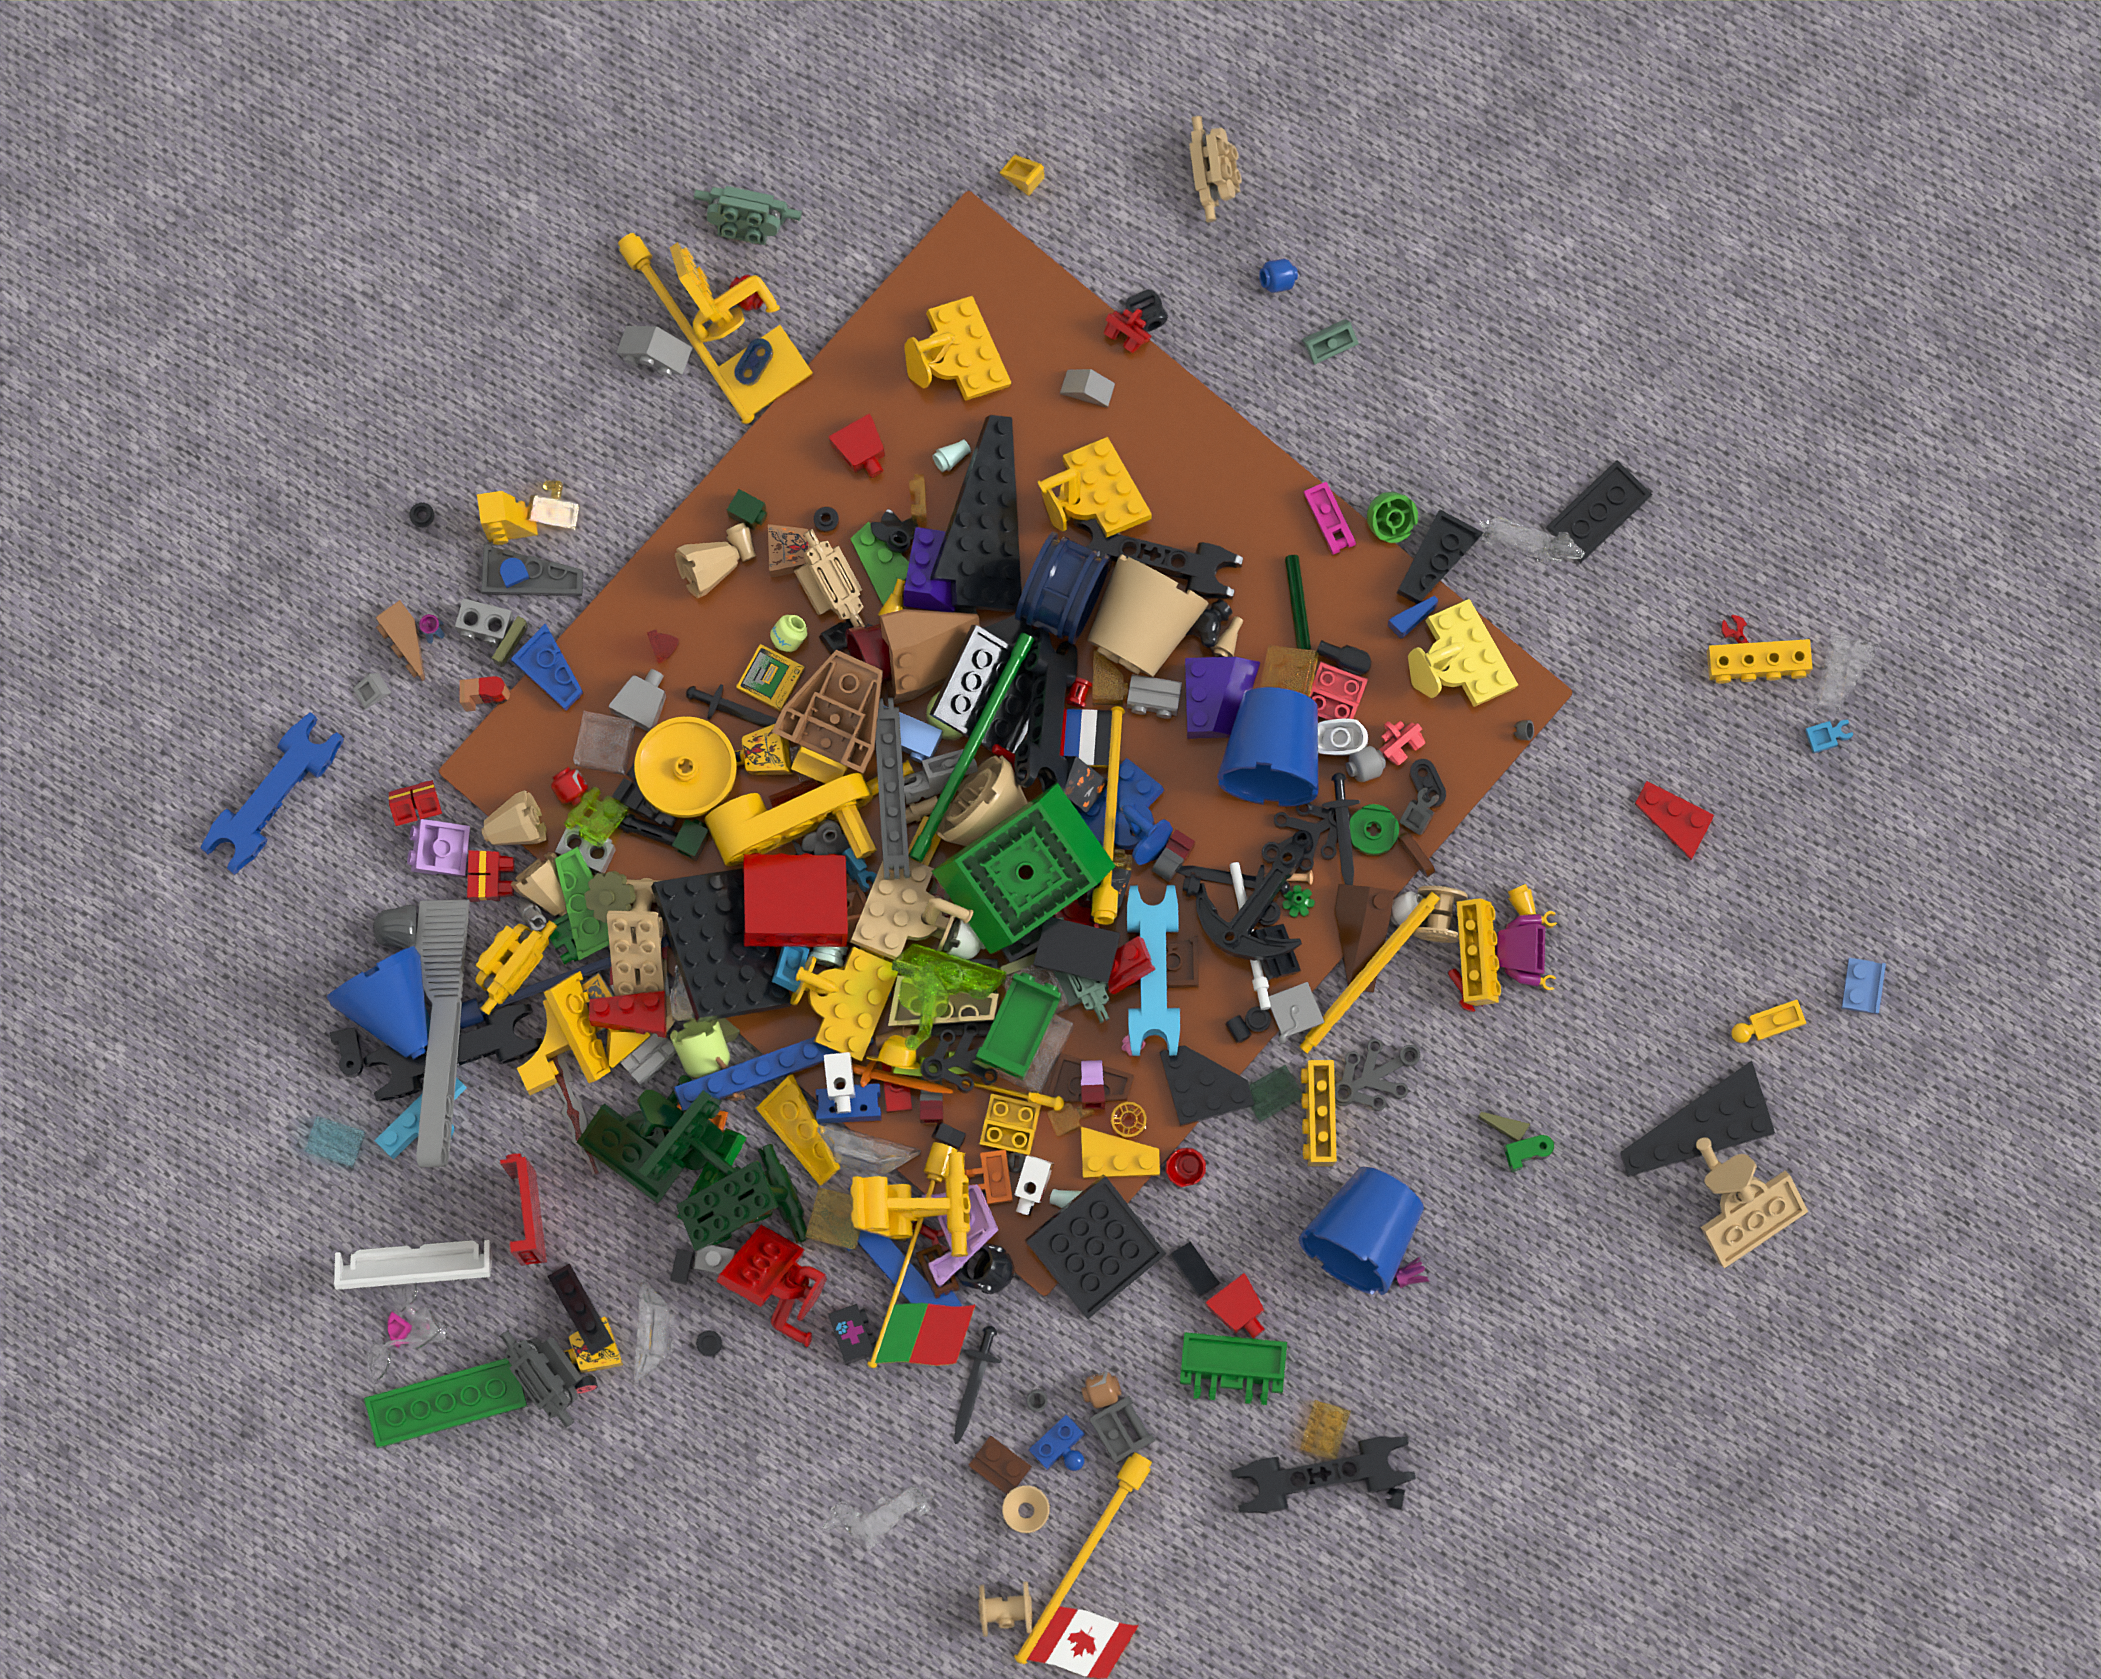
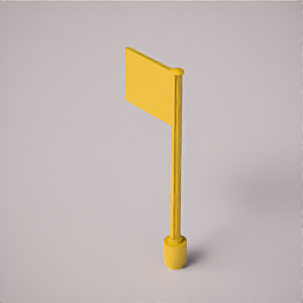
(782, 373)

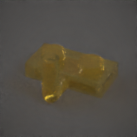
(552, 510)

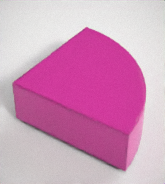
(398, 1327)

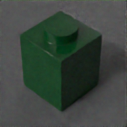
(747, 510)
(691, 839)

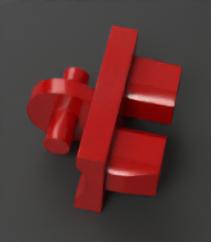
(1118, 323)

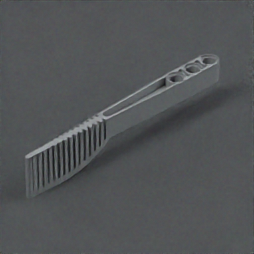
(442, 950)

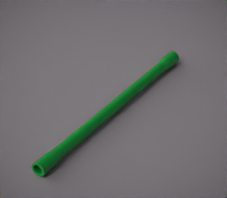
(924, 840)

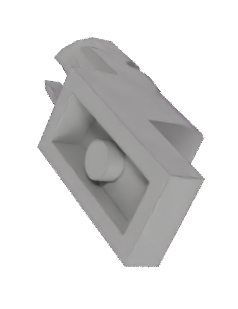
(933, 777)

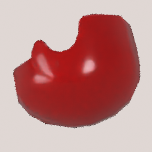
(1186, 1167)

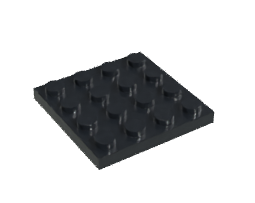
(971, 685)
(1095, 1247)

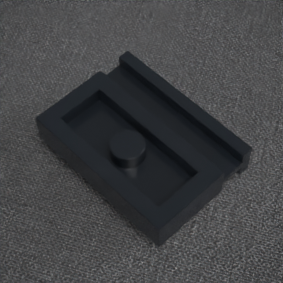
(1280, 966)

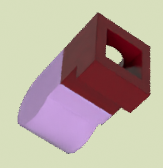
(1092, 1085)

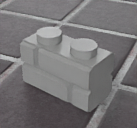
(1154, 696)
(649, 1058)

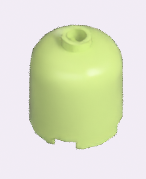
(699, 1047)

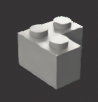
(654, 348)

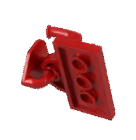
(769, 1267)

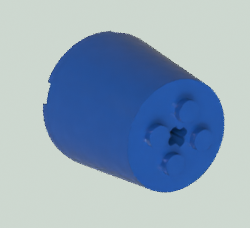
(1272, 748)
(1364, 1230)

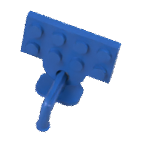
(1134, 797)

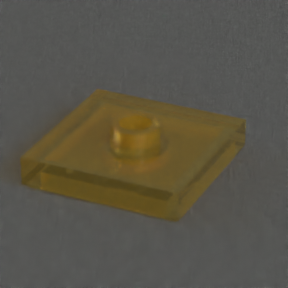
(832, 1219)

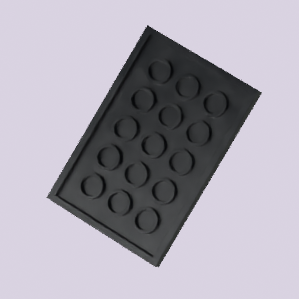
(707, 939)

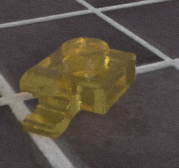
(1122, 860)
(1067, 1118)

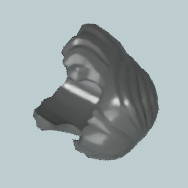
(396, 927)

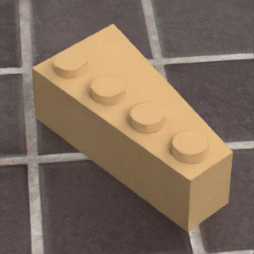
(960, 1009)

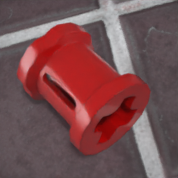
(1079, 701)

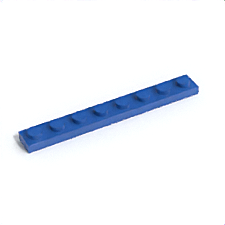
(755, 1072)

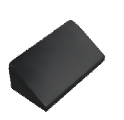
(1194, 1269)

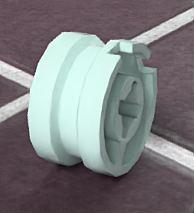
(829, 956)

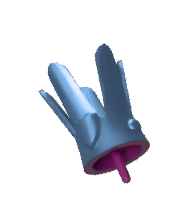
(430, 625)

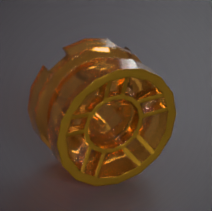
(1135, 1112)

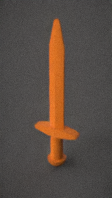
(870, 1071)

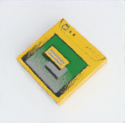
(770, 677)

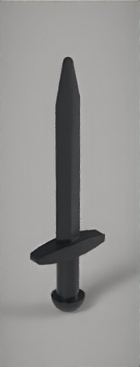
(729, 707)
(1343, 827)
(1225, 877)
(974, 1382)

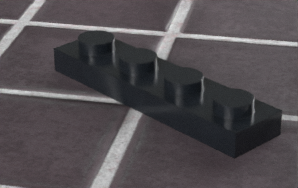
(580, 1309)

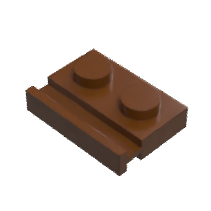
(999, 1465)

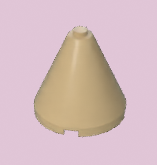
(982, 802)

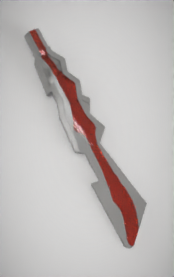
(573, 1110)

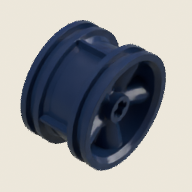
(1063, 587)

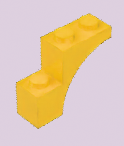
(538, 1072)

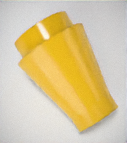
(1522, 900)

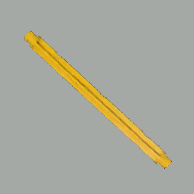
(1371, 970)

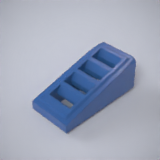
(1407, 620)

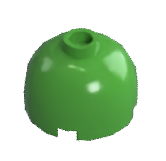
(1392, 516)

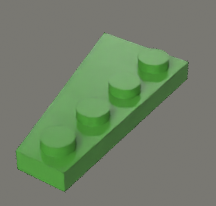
(574, 876)

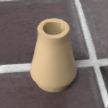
(741, 539)

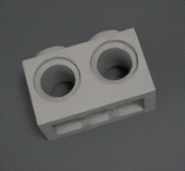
(486, 617)
(595, 865)

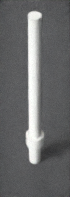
(1259, 982)

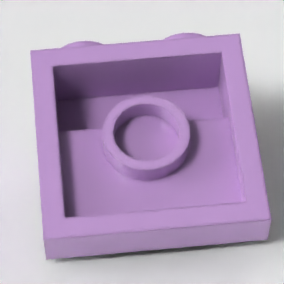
(439, 848)

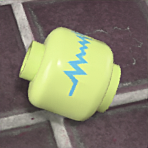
(788, 633)

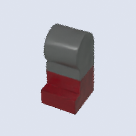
(1173, 855)
(931, 1105)

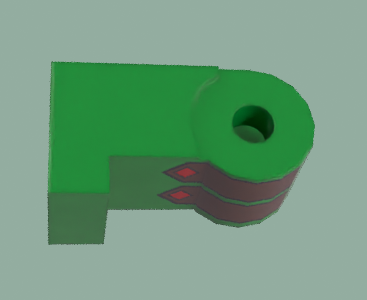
(1527, 1149)

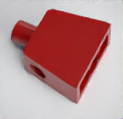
(860, 446)
(1238, 1307)

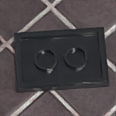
(1077, 949)

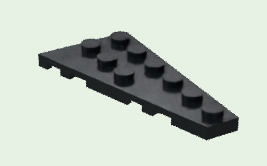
(1726, 1115)

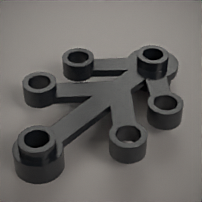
(1315, 830)
(961, 1059)

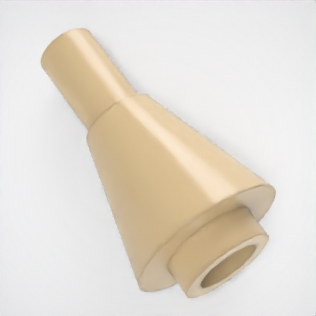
(1227, 641)

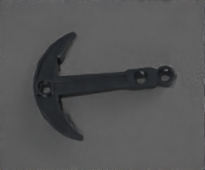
(1245, 920)

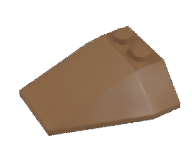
(922, 648)
(836, 711)

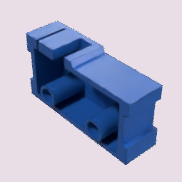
(865, 1099)

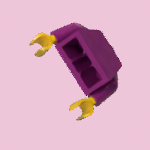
(1523, 949)

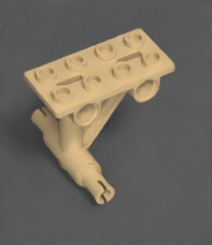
(636, 944)

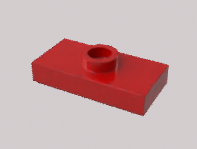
(896, 1096)

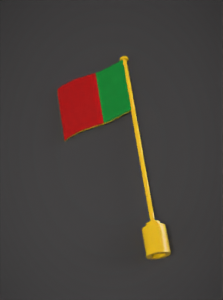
(923, 1330)

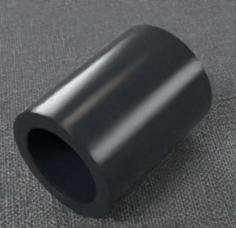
(1238, 1029)

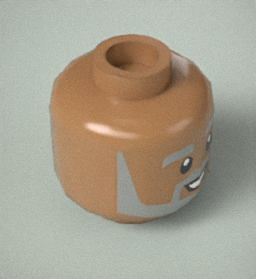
(1101, 1390)

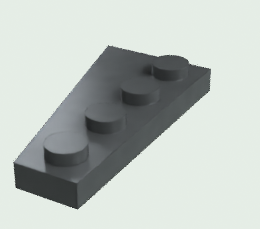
(545, 576)

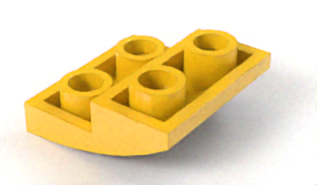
(1010, 1124)

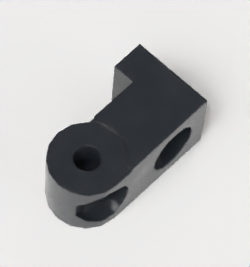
(351, 1057)

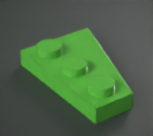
(879, 562)

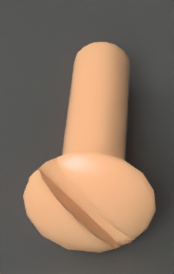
(1302, 877)

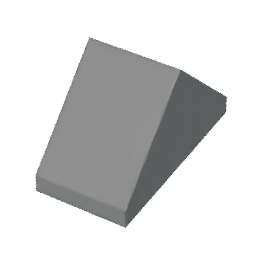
(1088, 386)

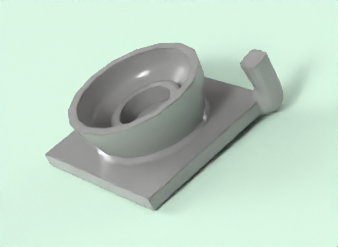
(1295, 1011)

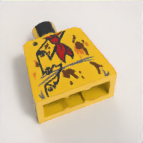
(765, 753)
(602, 1360)

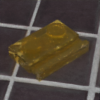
(1325, 1430)

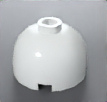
(962, 941)

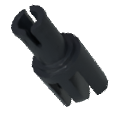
(1347, 657)

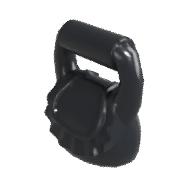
(1152, 314)

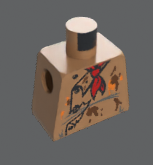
(786, 549)

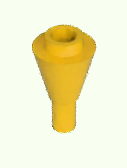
(895, 600)

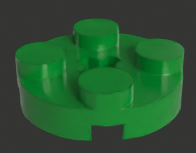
(1364, 819)

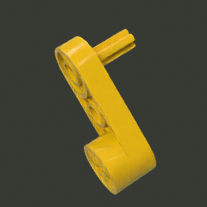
(748, 828)

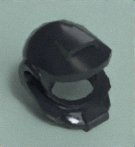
(991, 1272)

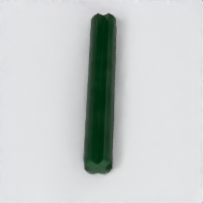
(1297, 602)

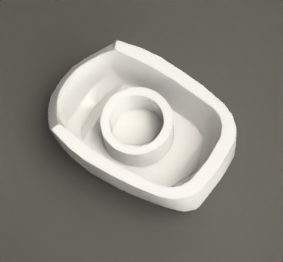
(1341, 737)

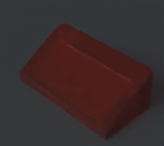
(793, 792)

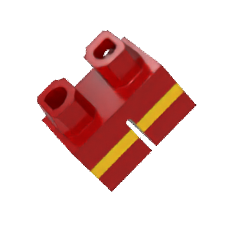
(406, 800)
(485, 876)

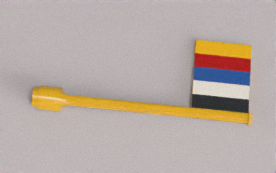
(1096, 740)

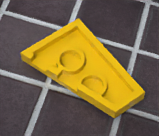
(1116, 1156)

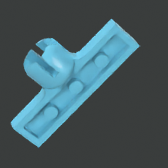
(406, 1126)

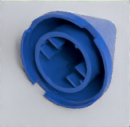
(388, 1002)

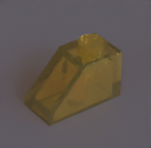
(1107, 682)

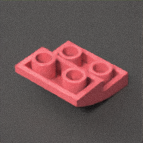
(1337, 692)

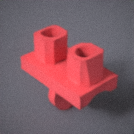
(1410, 735)

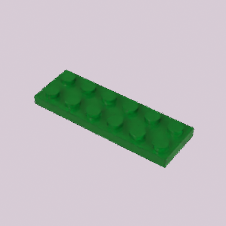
(444, 1403)

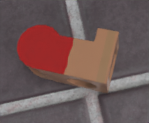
(482, 691)

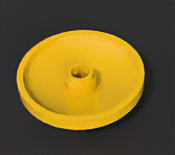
(685, 767)

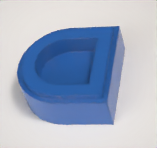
(513, 572)

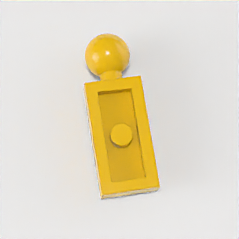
(1770, 1022)

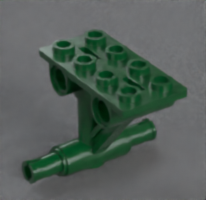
(743, 1199)

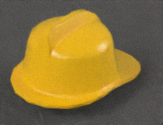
(896, 1054)

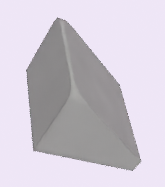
(371, 690)

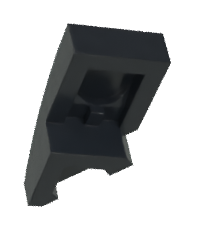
(835, 638)

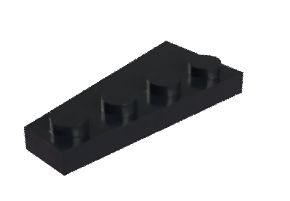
(1439, 552)

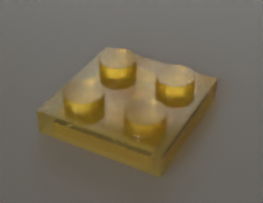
(1289, 669)

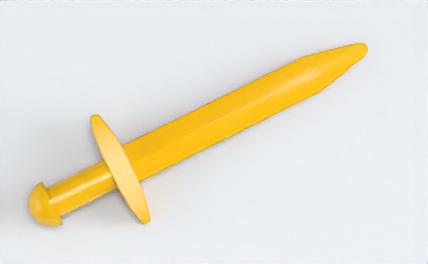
(1056, 1103)

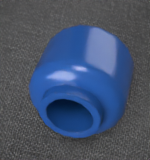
(1278, 275)

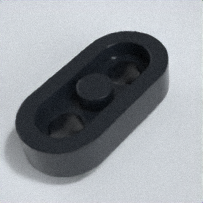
(1431, 781)

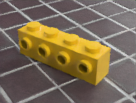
(1766, 660)
(1478, 952)
(1320, 1113)

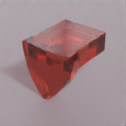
(662, 645)

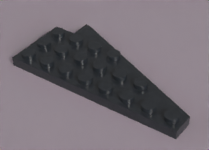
(982, 534)

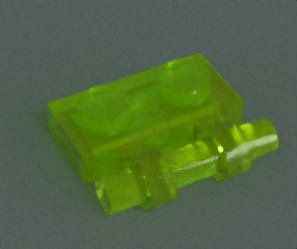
(602, 822)

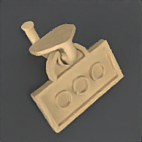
(904, 911)
(1753, 1214)

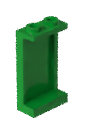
(1019, 1026)

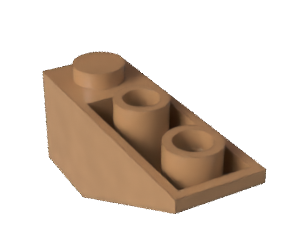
(403, 631)

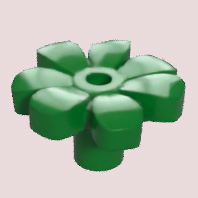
(1298, 906)

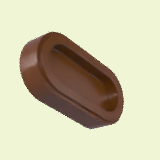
(1416, 854)

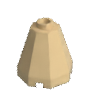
(705, 565)
(515, 822)
(542, 885)

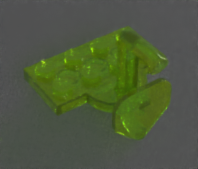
(935, 976)

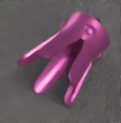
(1405, 1274)

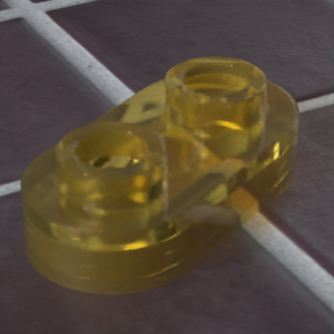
(917, 488)

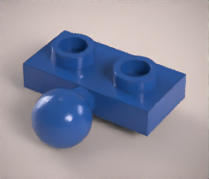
(1058, 1444)

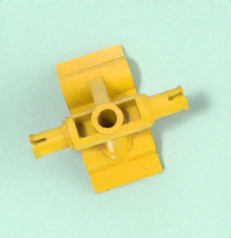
(891, 1209)

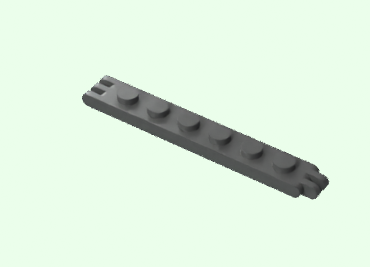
(891, 791)

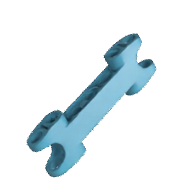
(1153, 1016)

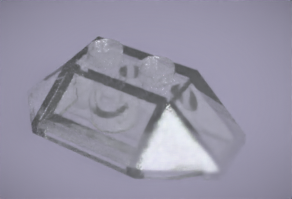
(865, 1151)
(653, 1333)

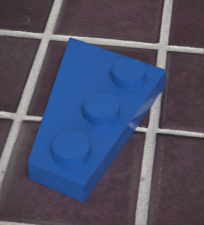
(548, 668)

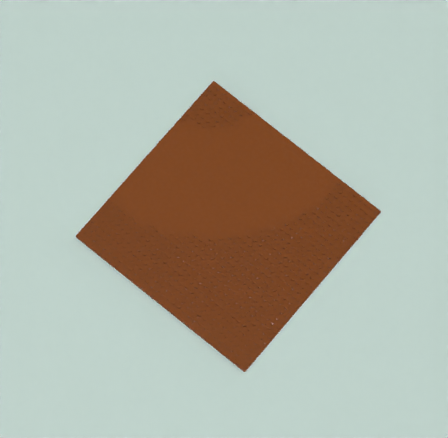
(1203, 481)

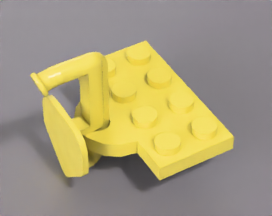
(1466, 654)

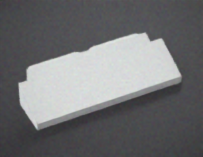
(410, 1265)

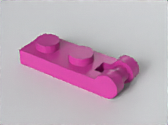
(1329, 517)

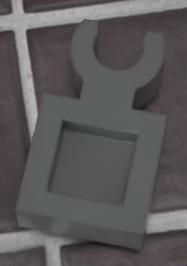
(1418, 813)

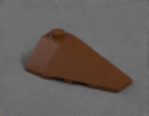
(1363, 925)

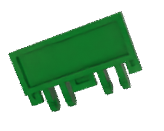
(1233, 1361)

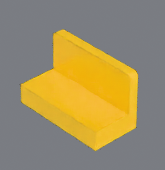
(817, 766)

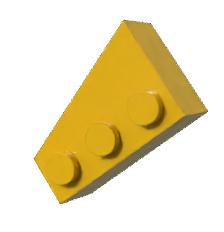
(504, 517)

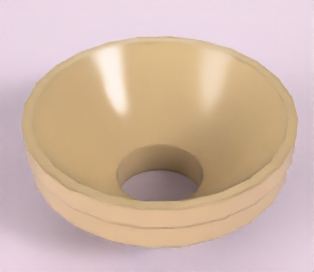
(1029, 1495)

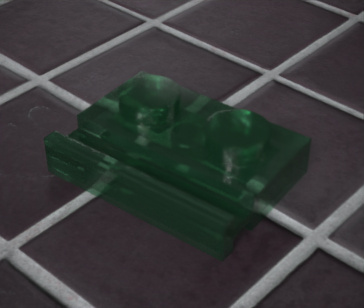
(1274, 1093)

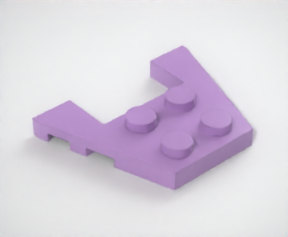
(981, 1230)

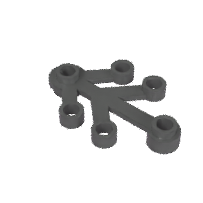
(1372, 1078)

